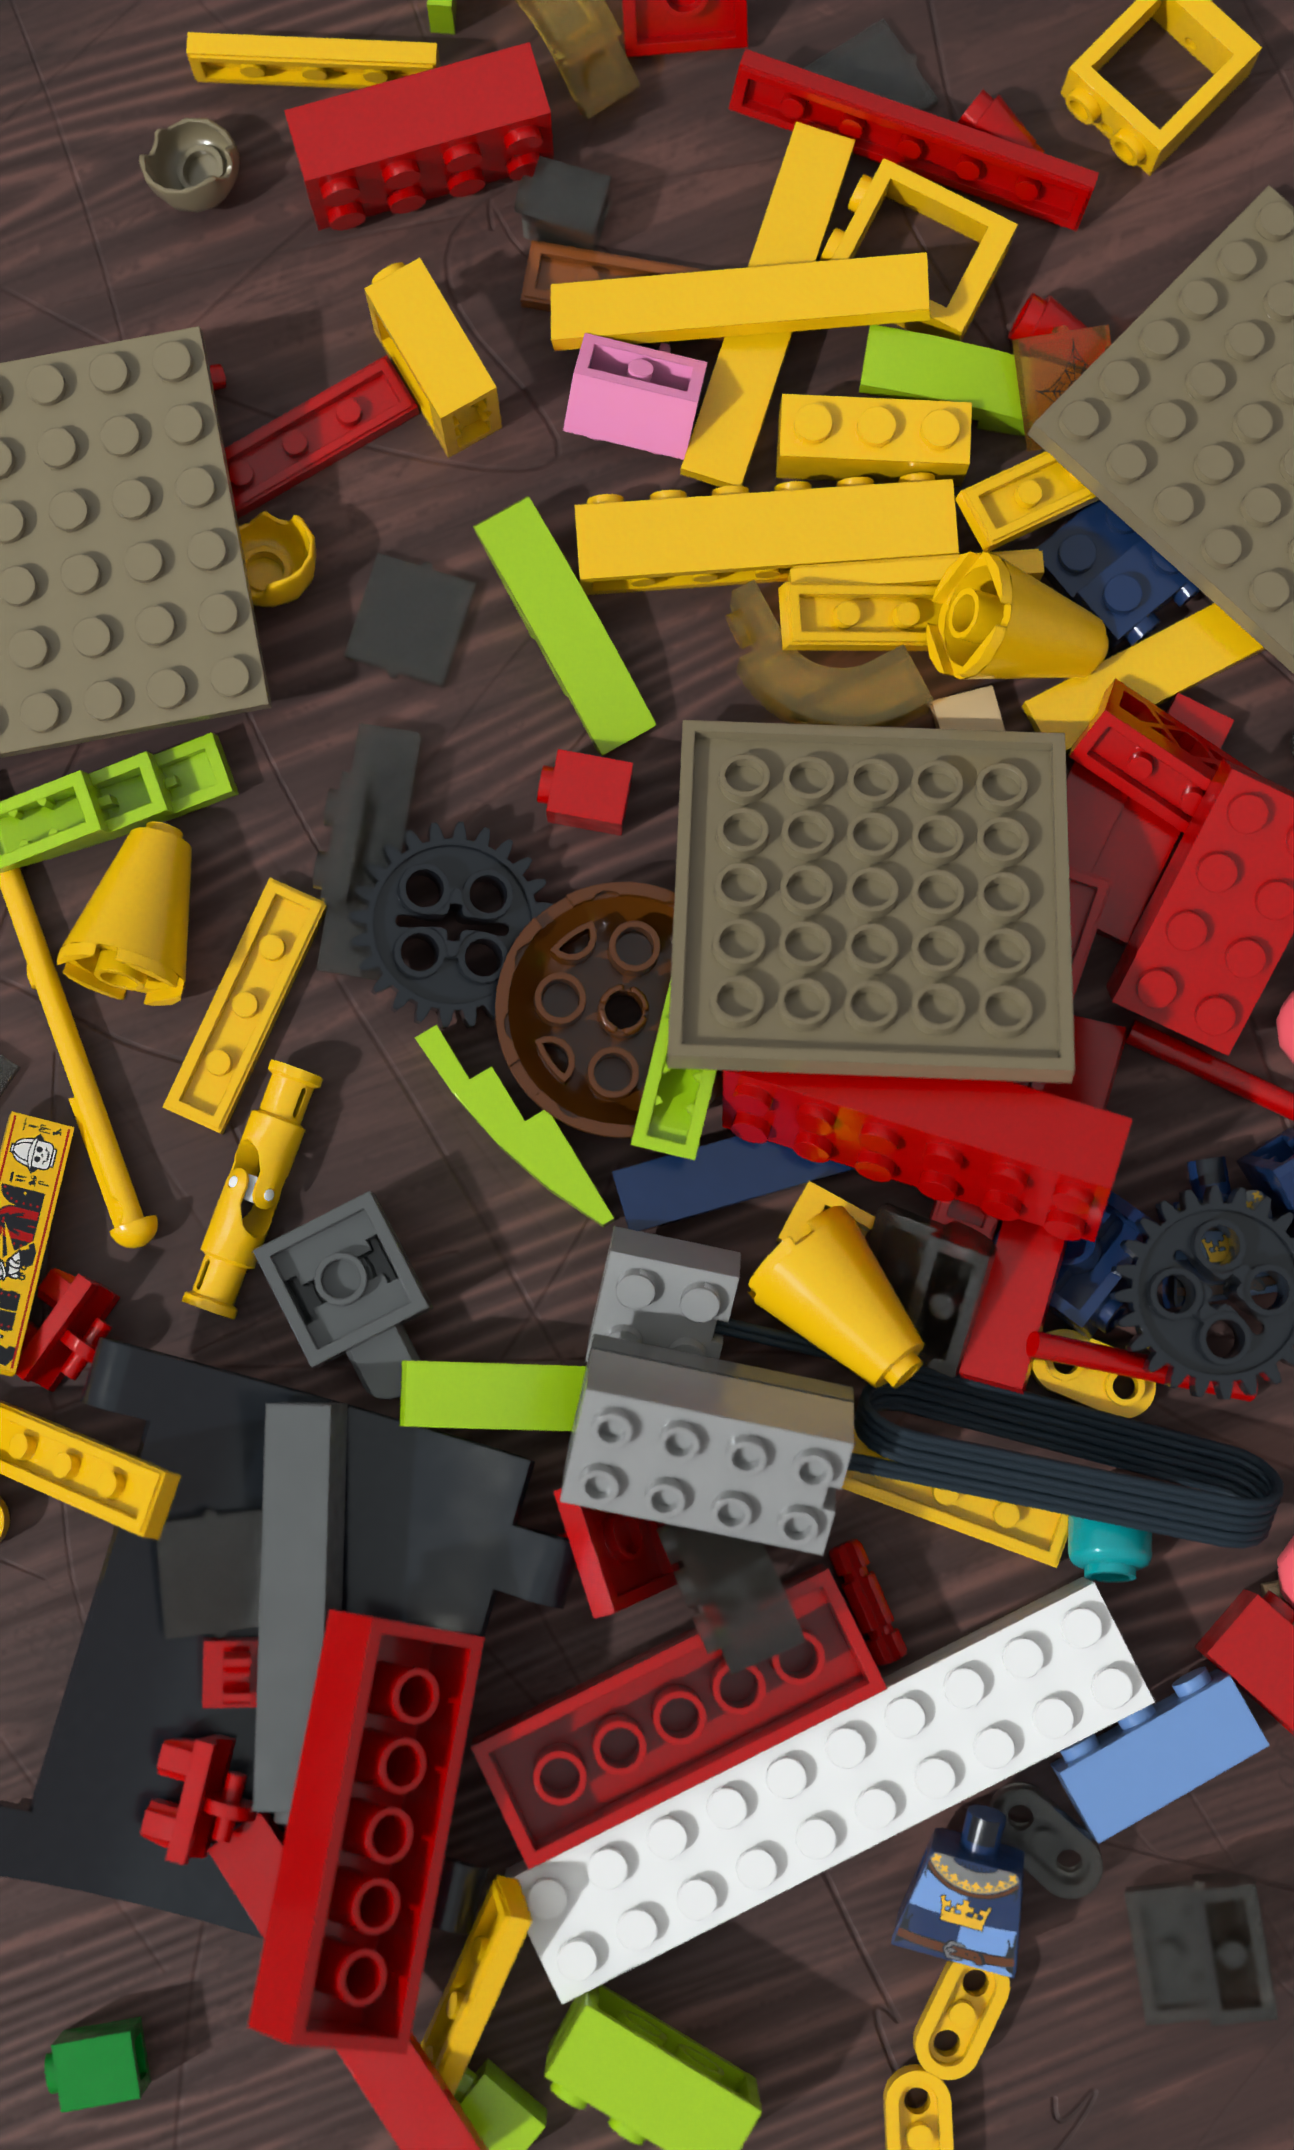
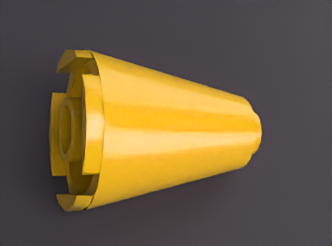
(1009, 625)
(136, 921)
(840, 1300)

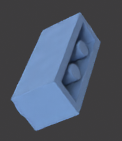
(1159, 1753)

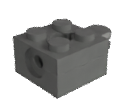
(348, 1291)

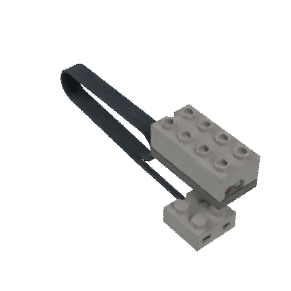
(760, 1450)

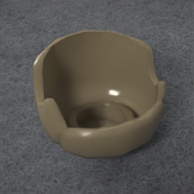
(192, 164)

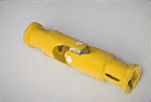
(265, 1146)

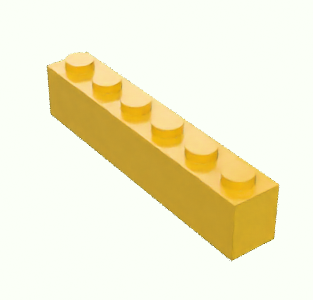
(758, 535)

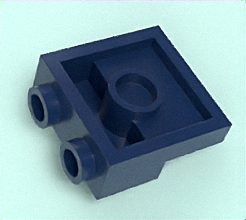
(1113, 573)
(1086, 1273)

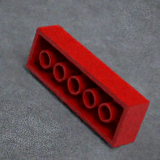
(950, 1138)
(668, 1724)
(366, 1835)

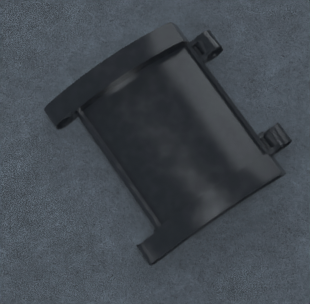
(422, 1546)

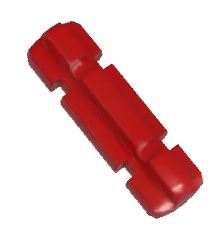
(868, 1602)

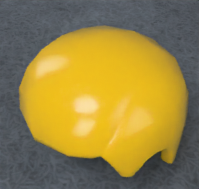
(278, 558)

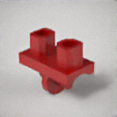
(70, 1331)
(208, 1801)

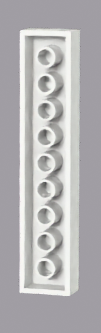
(834, 1789)

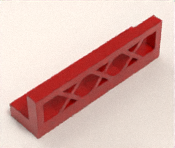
(1149, 755)

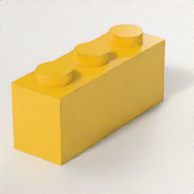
(872, 438)

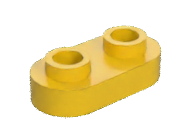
(1091, 1386)
(963, 2011)
(921, 2127)

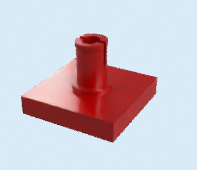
(683, 26)
(616, 1557)

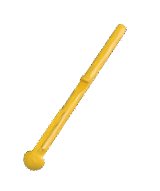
(129, 1224)

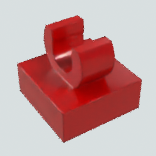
(230, 1672)

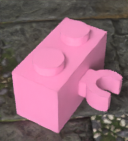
(634, 395)

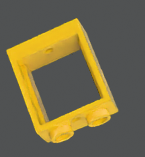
(1197, 27)
(947, 208)
(433, 356)

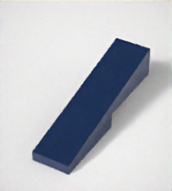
(719, 1177)

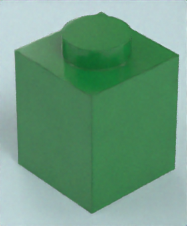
(98, 2065)

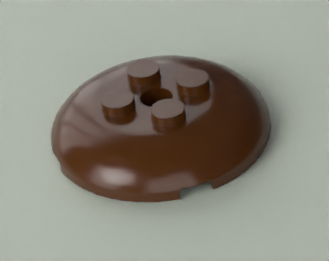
(555, 995)

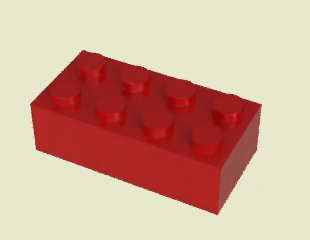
(422, 137)
(1216, 914)

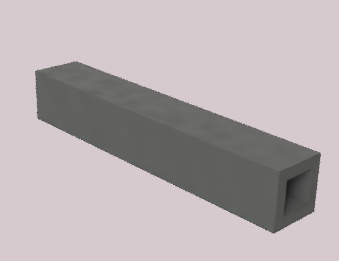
(297, 1582)

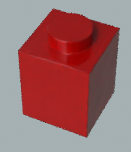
(586, 791)

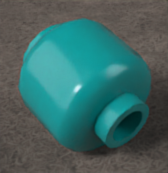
(1108, 1550)

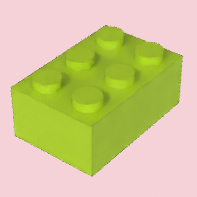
(649, 2077)

